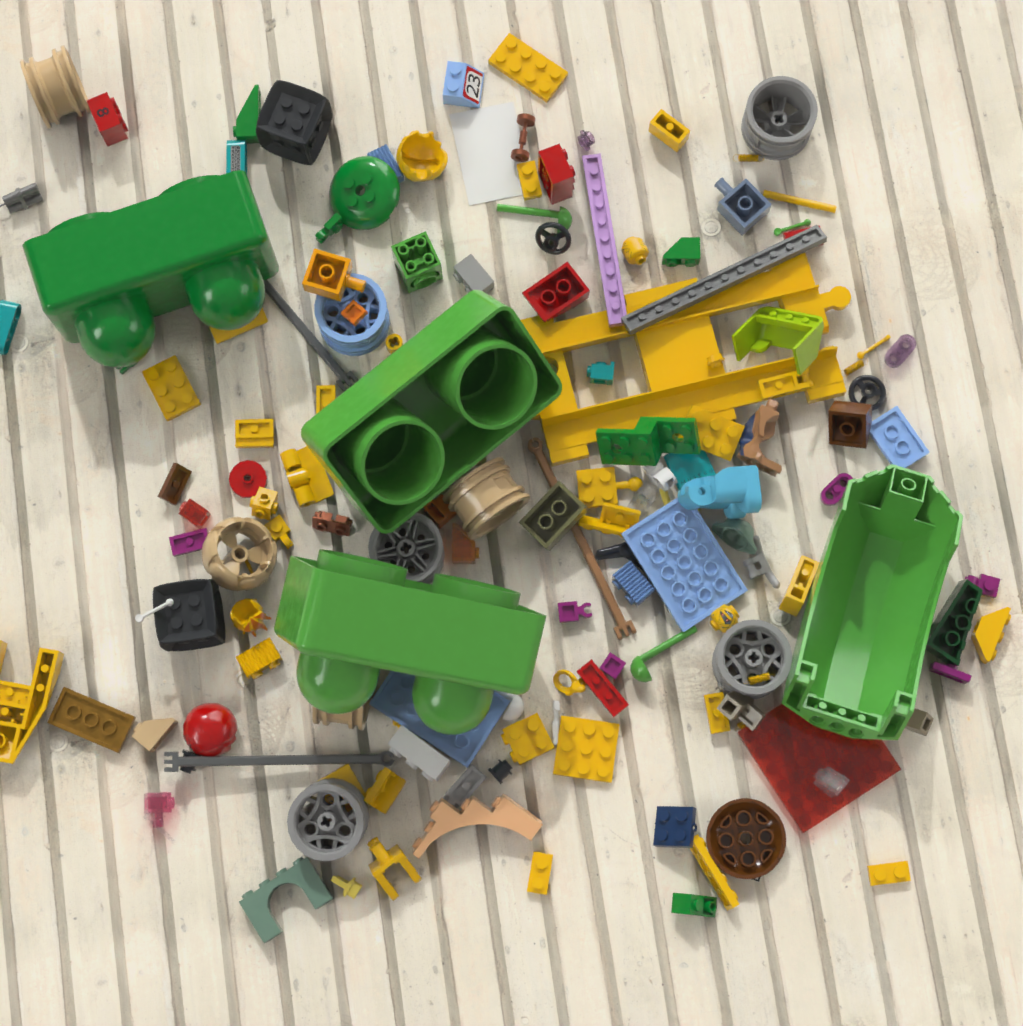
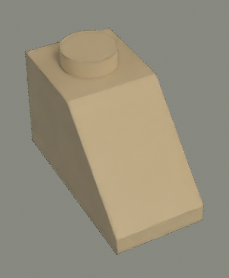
(153, 732)

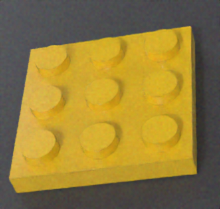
(586, 749)

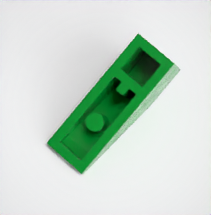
(248, 116)

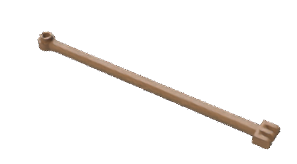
(621, 623)

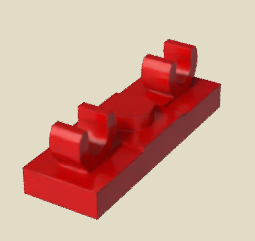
(602, 688)

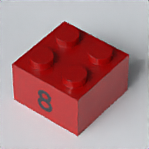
(108, 118)

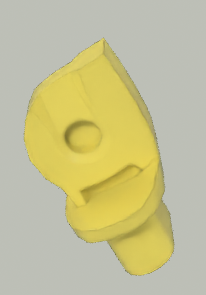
(350, 888)

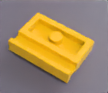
(254, 433)

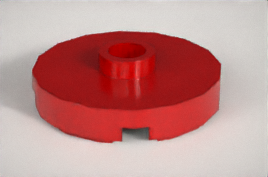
(237, 478)

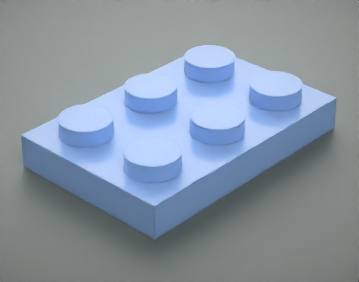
(897, 439)

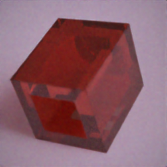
(194, 513)

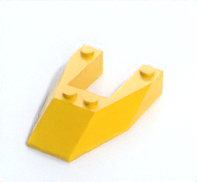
(24, 704)

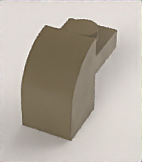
(741, 706)
(919, 722)

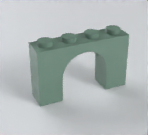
(257, 903)

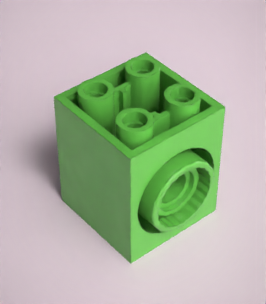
(417, 262)

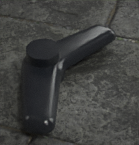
(617, 551)

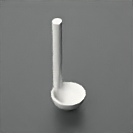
(515, 708)

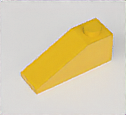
(799, 586)

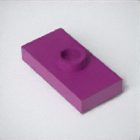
(950, 671)

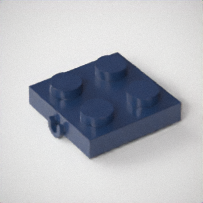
(674, 827)

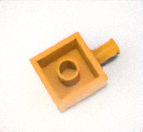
(330, 275)

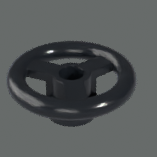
(551, 239)
(868, 386)

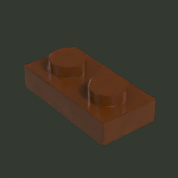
(174, 484)

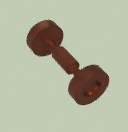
(520, 154)

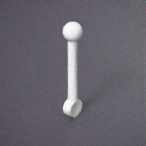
(139, 618)

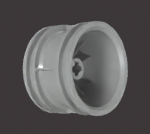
(778, 91)

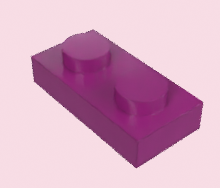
(188, 542)

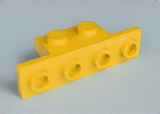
(613, 519)

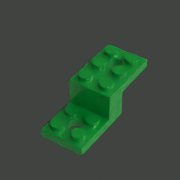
(648, 441)

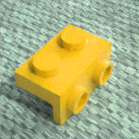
(384, 790)

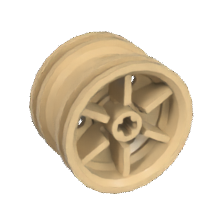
(55, 86)

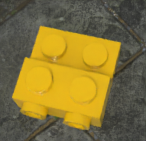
(527, 739)

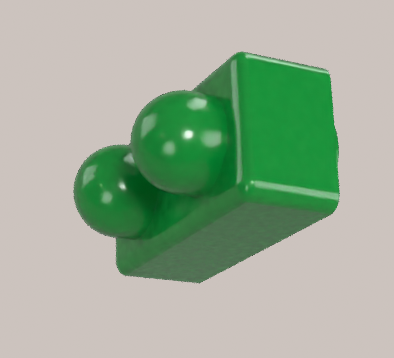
(119, 269)

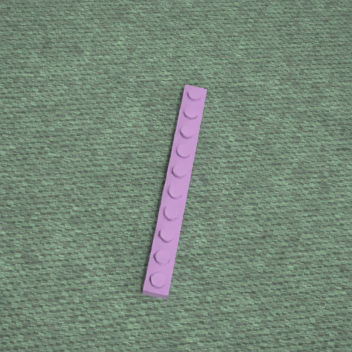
(604, 239)

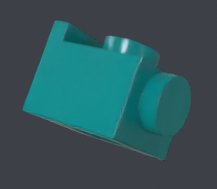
(601, 373)

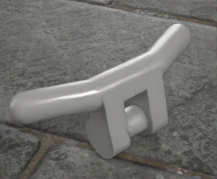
(765, 568)

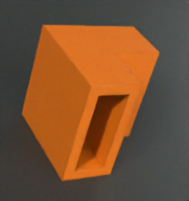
(439, 511)

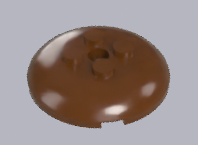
(765, 833)

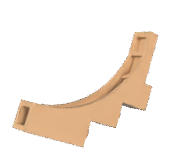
(504, 814)

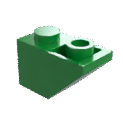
(683, 252)
(694, 905)

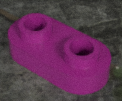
(835, 489)

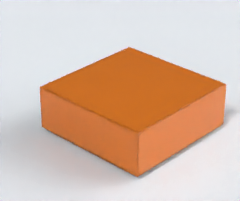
(354, 313)

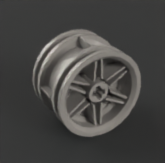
(432, 545)

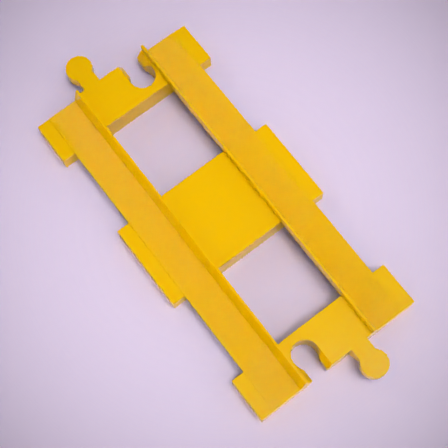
(676, 358)

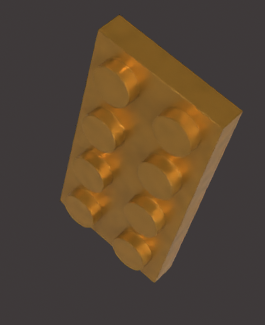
(91, 720)

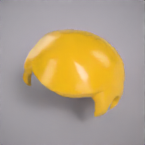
(421, 157)

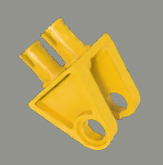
(384, 859)

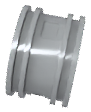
(772, 637)
(329, 829)

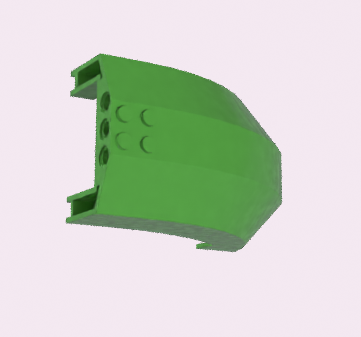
(873, 605)

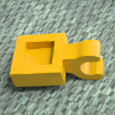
(279, 530)

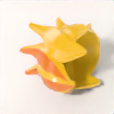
(248, 616)

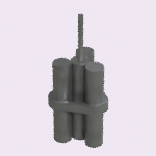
(22, 198)

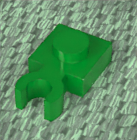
(332, 226)

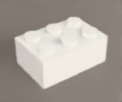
(418, 754)

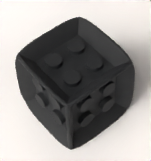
(294, 122)
(193, 619)

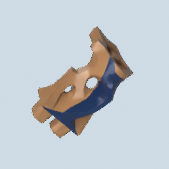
(759, 429)

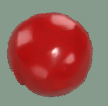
(210, 729)

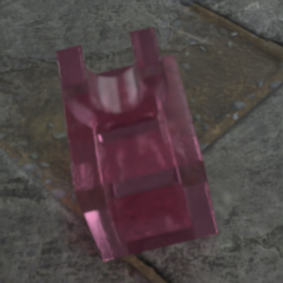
(158, 804)

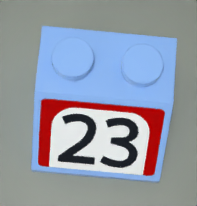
(462, 85)

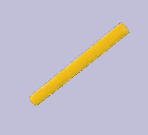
(799, 201)

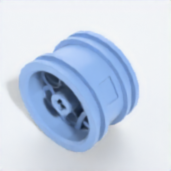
(350, 342)

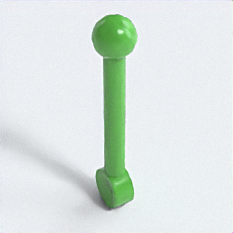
(778, 231)

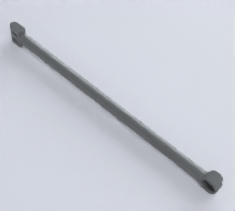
(311, 339)
(274, 760)

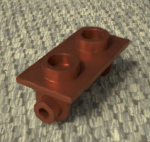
(323, 522)

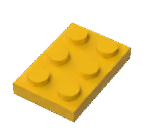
(171, 388)
(715, 432)

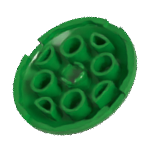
(380, 194)

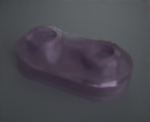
(899, 352)

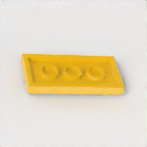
(528, 67)

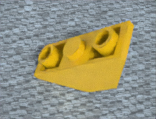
(989, 632)

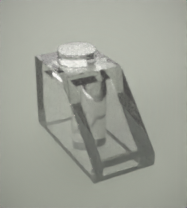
(830, 781)

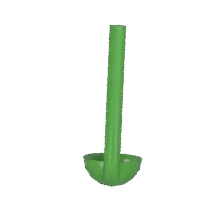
(563, 215)
(638, 667)

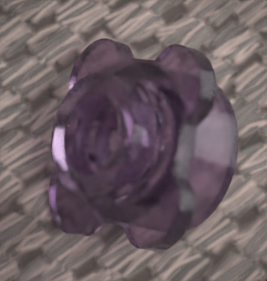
(586, 139)

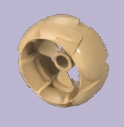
(226, 571)

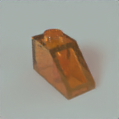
(463, 549)

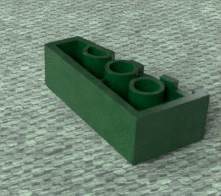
(954, 622)

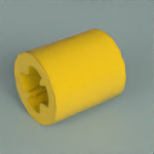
(393, 338)

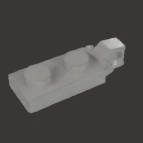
(464, 786)

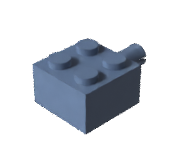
(742, 205)

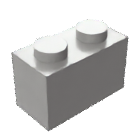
(472, 275)

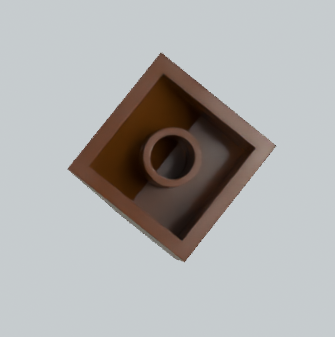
(849, 424)

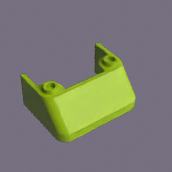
(780, 329)

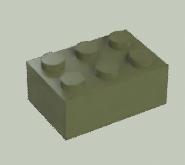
(554, 515)

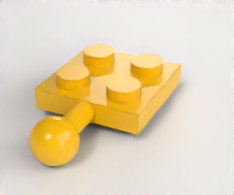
(600, 486)

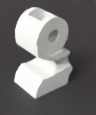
(661, 476)

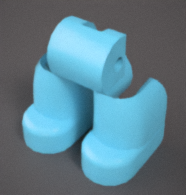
(731, 489)

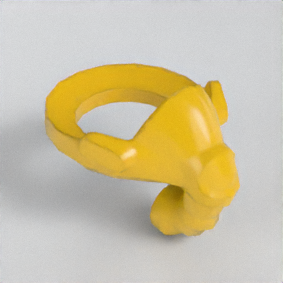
(577, 686)

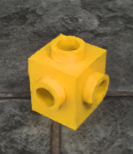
(264, 503)

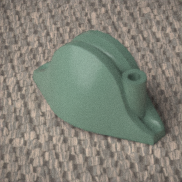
(736, 534)

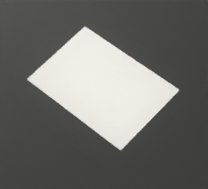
(484, 152)

